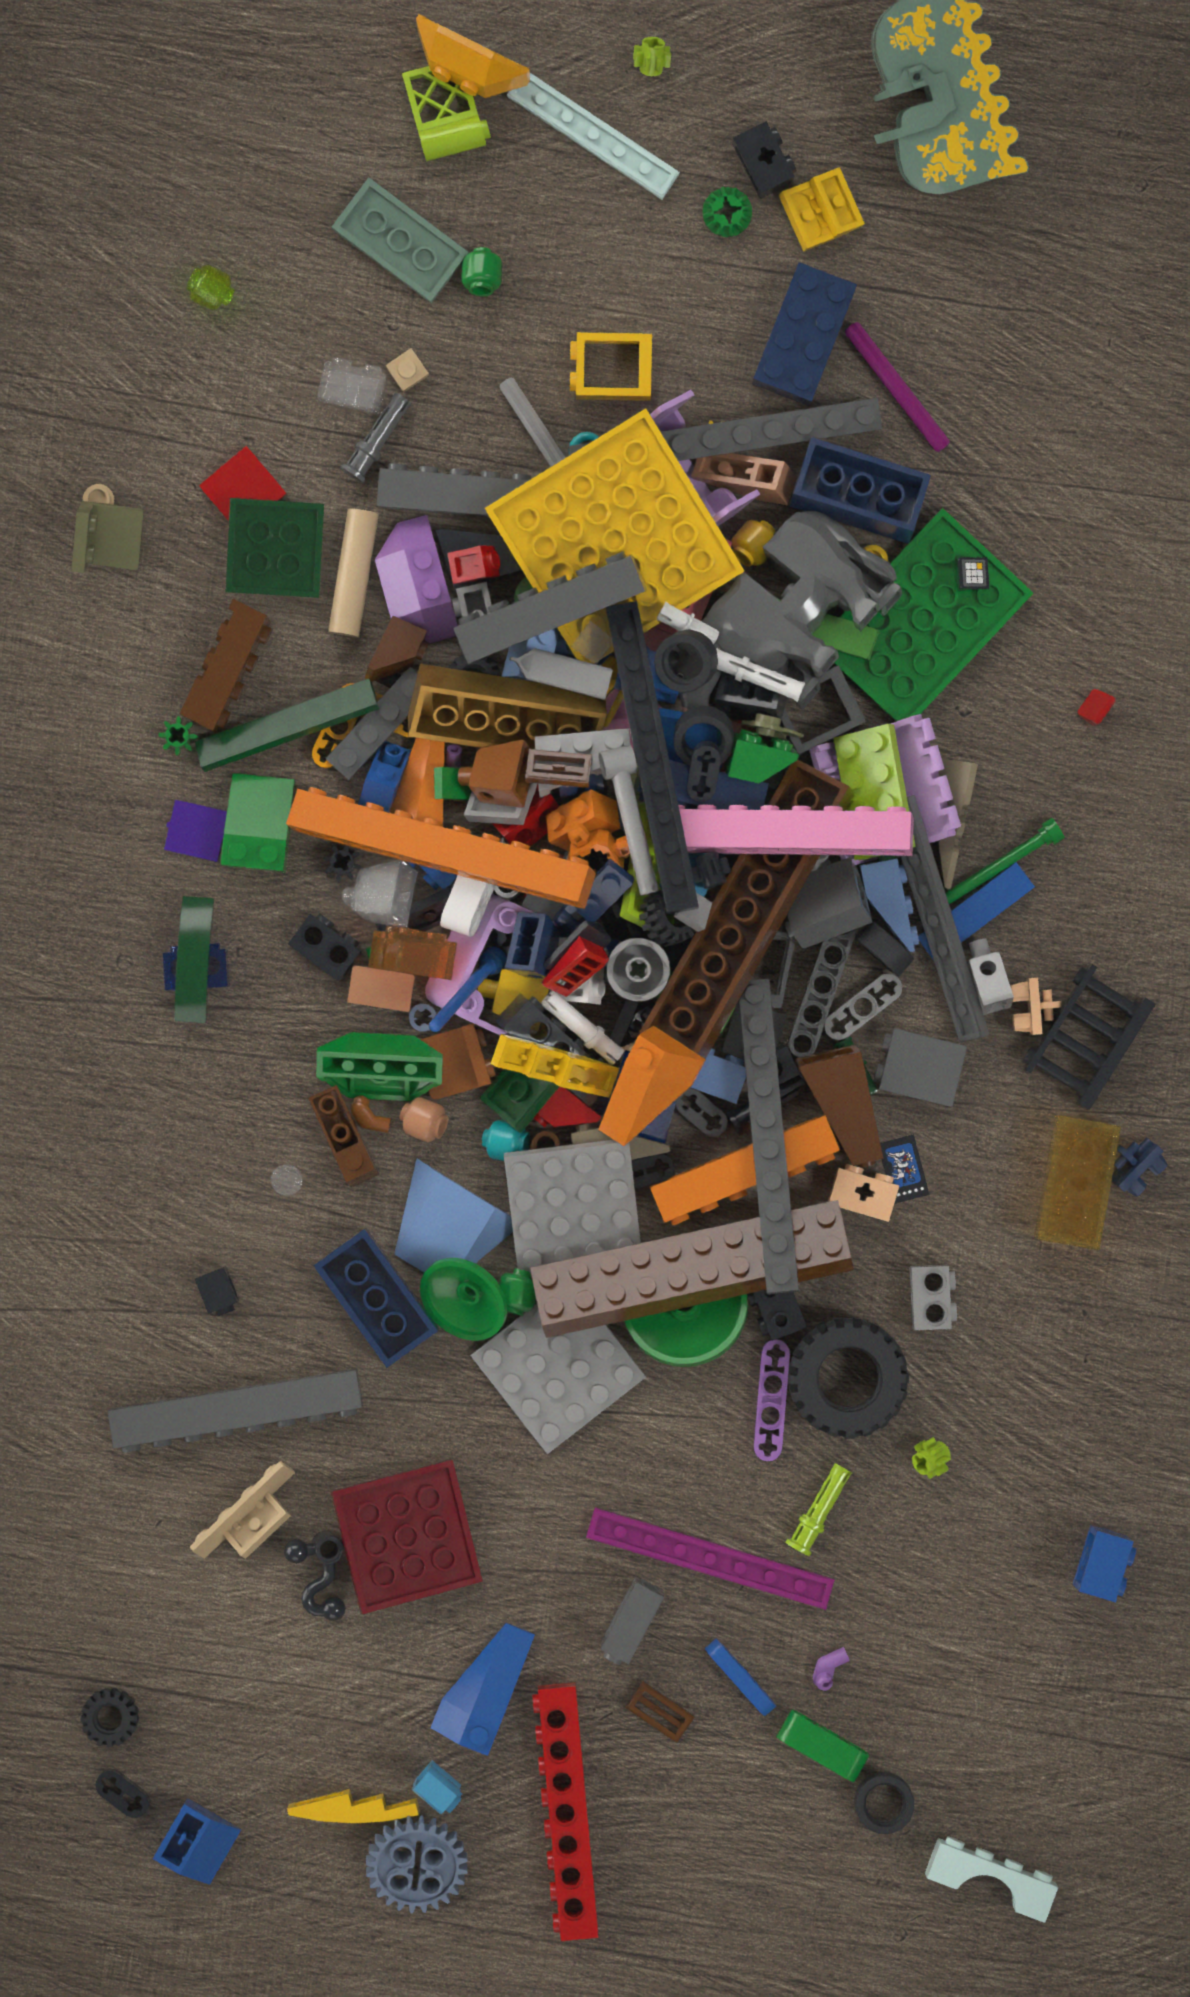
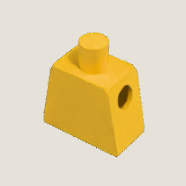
(509, 987)

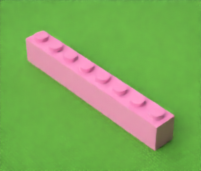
(798, 830)

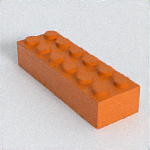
(735, 1172)

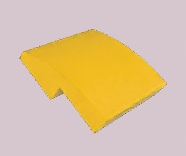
(821, 209)

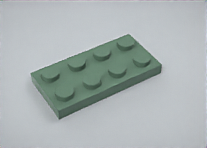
(399, 240)

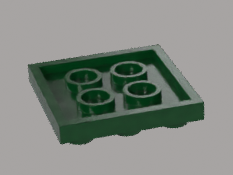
(274, 547)

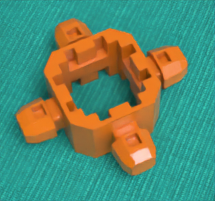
(599, 839)

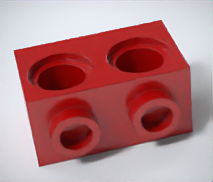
(534, 824)

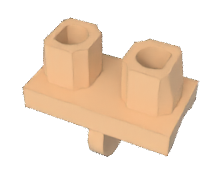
(1029, 992)

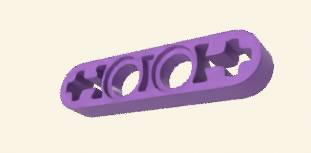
(768, 1399)

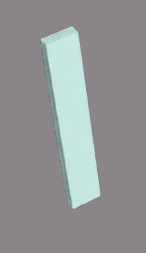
(595, 136)

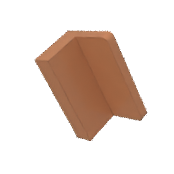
(381, 988)

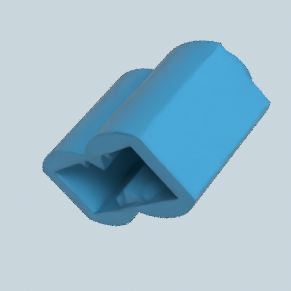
(437, 1788)

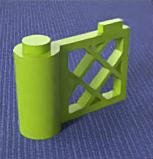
(445, 134)

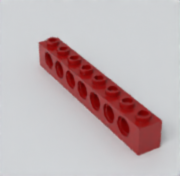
(584, 1922)

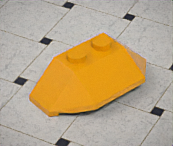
(467, 62)

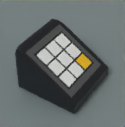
(972, 573)

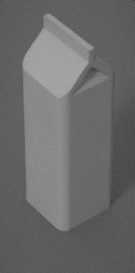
(564, 672)

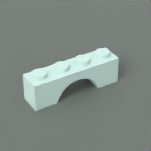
(954, 1864)

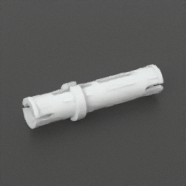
(759, 675)
(581, 1026)

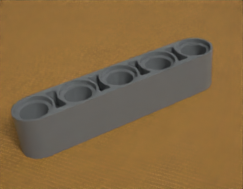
(822, 1001)

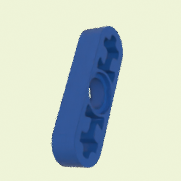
(740, 1677)

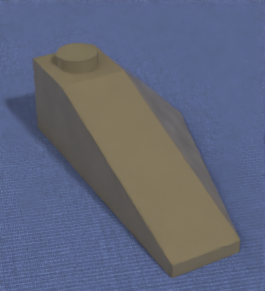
(961, 781)

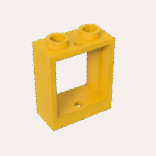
(577, 350)

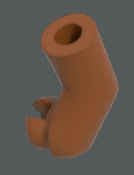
(365, 1117)

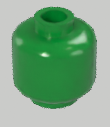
(481, 272)
(518, 1291)

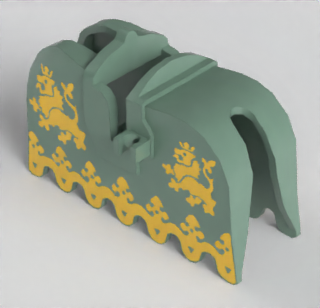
(957, 132)

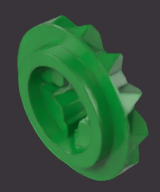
(718, 223)

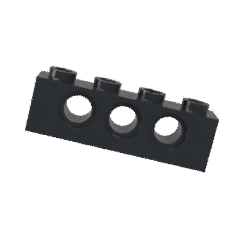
(524, 1013)

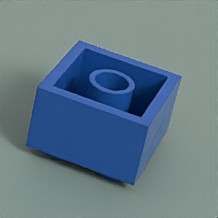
(1104, 1563)

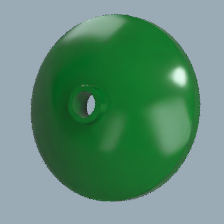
(463, 1299)

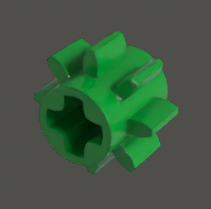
(186, 735)

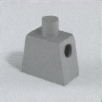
(994, 989)

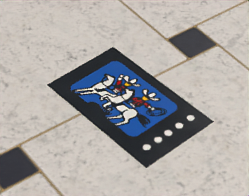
(904, 1164)

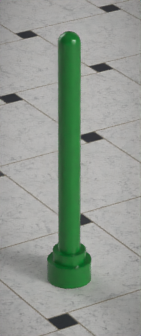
(1047, 834)

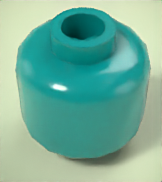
(503, 1139)

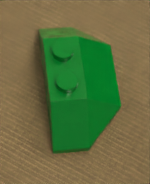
(380, 1066)

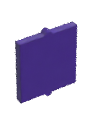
(195, 830)

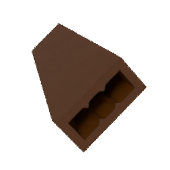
(843, 1095)

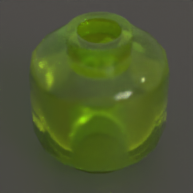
(210, 287)

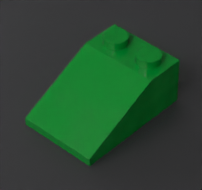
(256, 823)

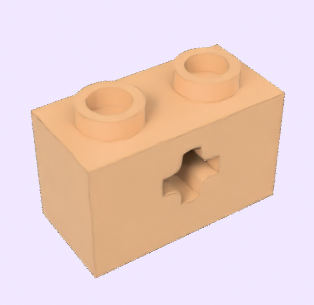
(882, 1198)

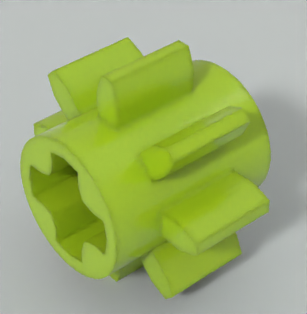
(652, 56)
(931, 1458)

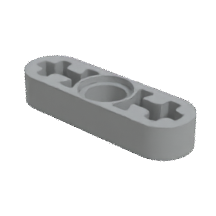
(886, 998)

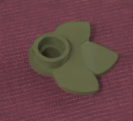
(770, 727)

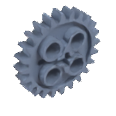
(388, 1862)

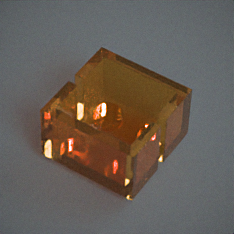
(413, 952)

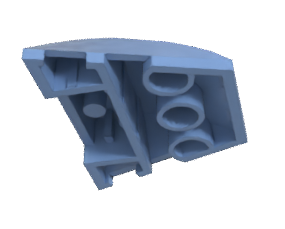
(447, 1221)

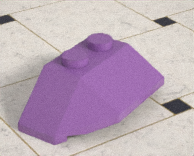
(415, 580)

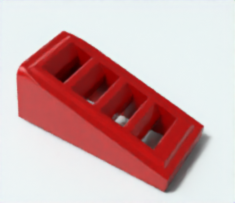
(582, 948)

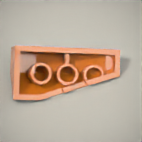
(649, 1082)

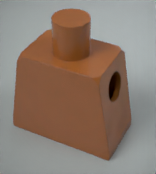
(499, 774)

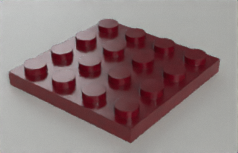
(406, 1536)

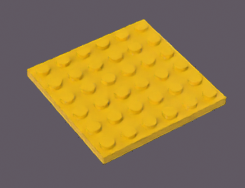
(614, 499)

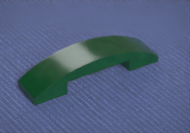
(193, 959)

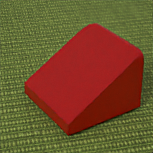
(1096, 707)

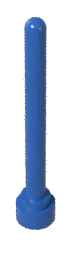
(490, 963)

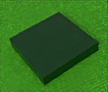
(517, 1097)

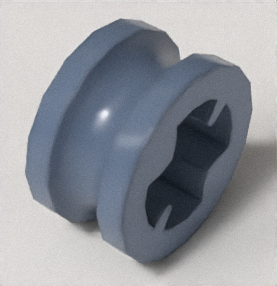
(421, 1007)

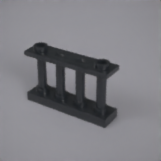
(1119, 1037)

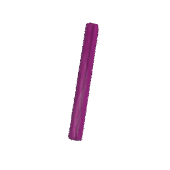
(897, 387)

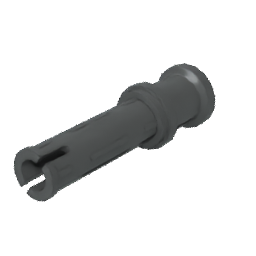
(368, 449)

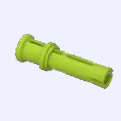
(812, 1522)

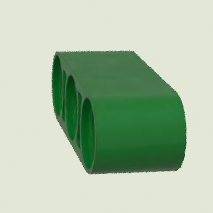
(822, 1745)

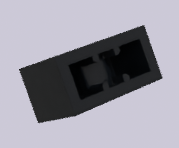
(764, 177)

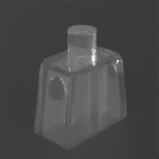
(383, 893)

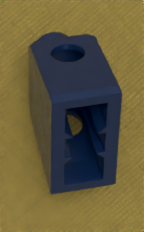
(532, 944)

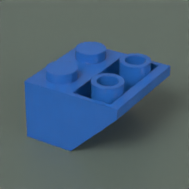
(196, 1843)

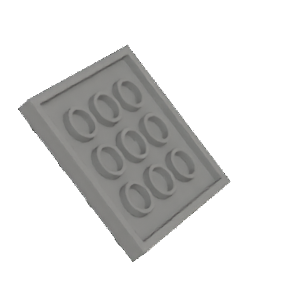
(571, 1201)
(558, 1379)

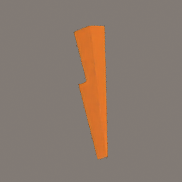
(416, 787)

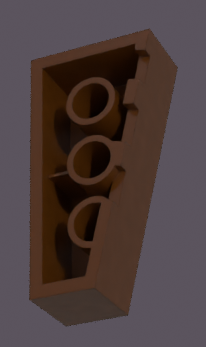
(226, 666)

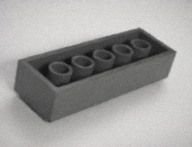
(551, 608)

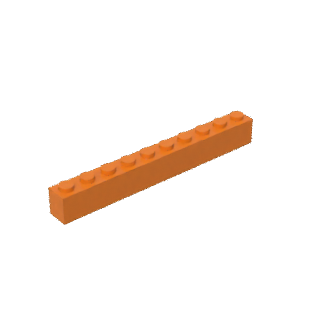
(442, 848)

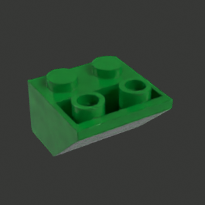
(757, 758)

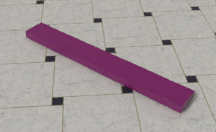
(710, 1558)

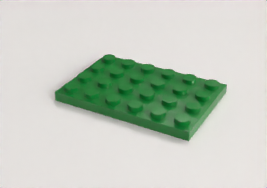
(932, 625)

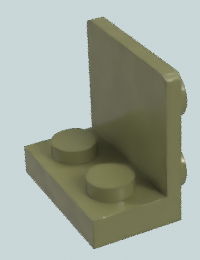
(107, 536)

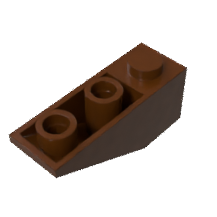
(343, 1136)

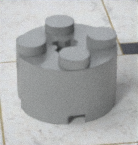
(634, 987)

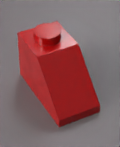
(564, 1110)

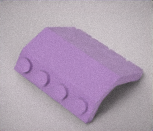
(920, 774)

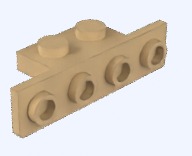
(250, 1518)

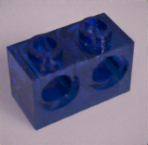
(218, 980)

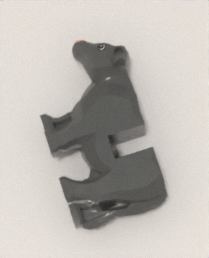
(824, 572)

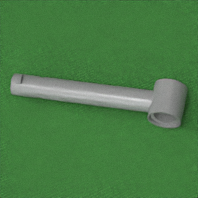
(618, 765)

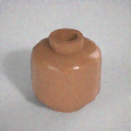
(424, 1119)

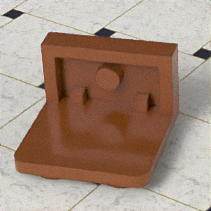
(462, 1061)

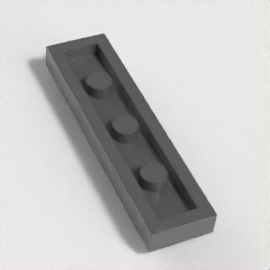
(374, 727)

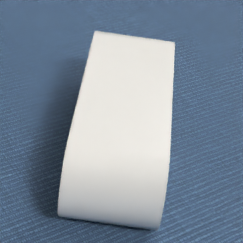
(466, 905)

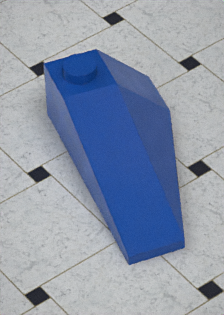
(478, 1700)

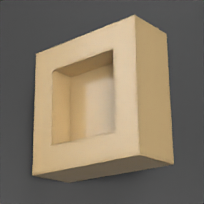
(407, 370)

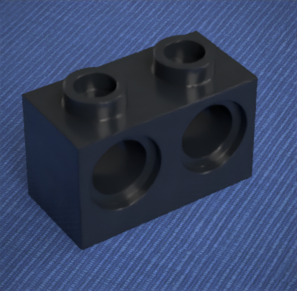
(746, 699)
(321, 953)

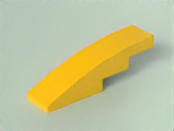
(555, 1065)
(342, 1809)

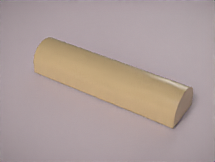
(353, 572)

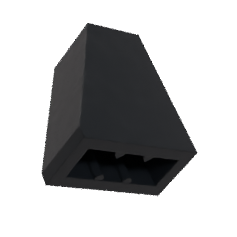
(458, 540)

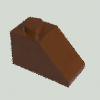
(397, 649)

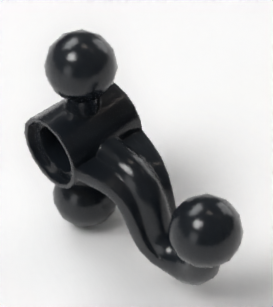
(297, 1551)

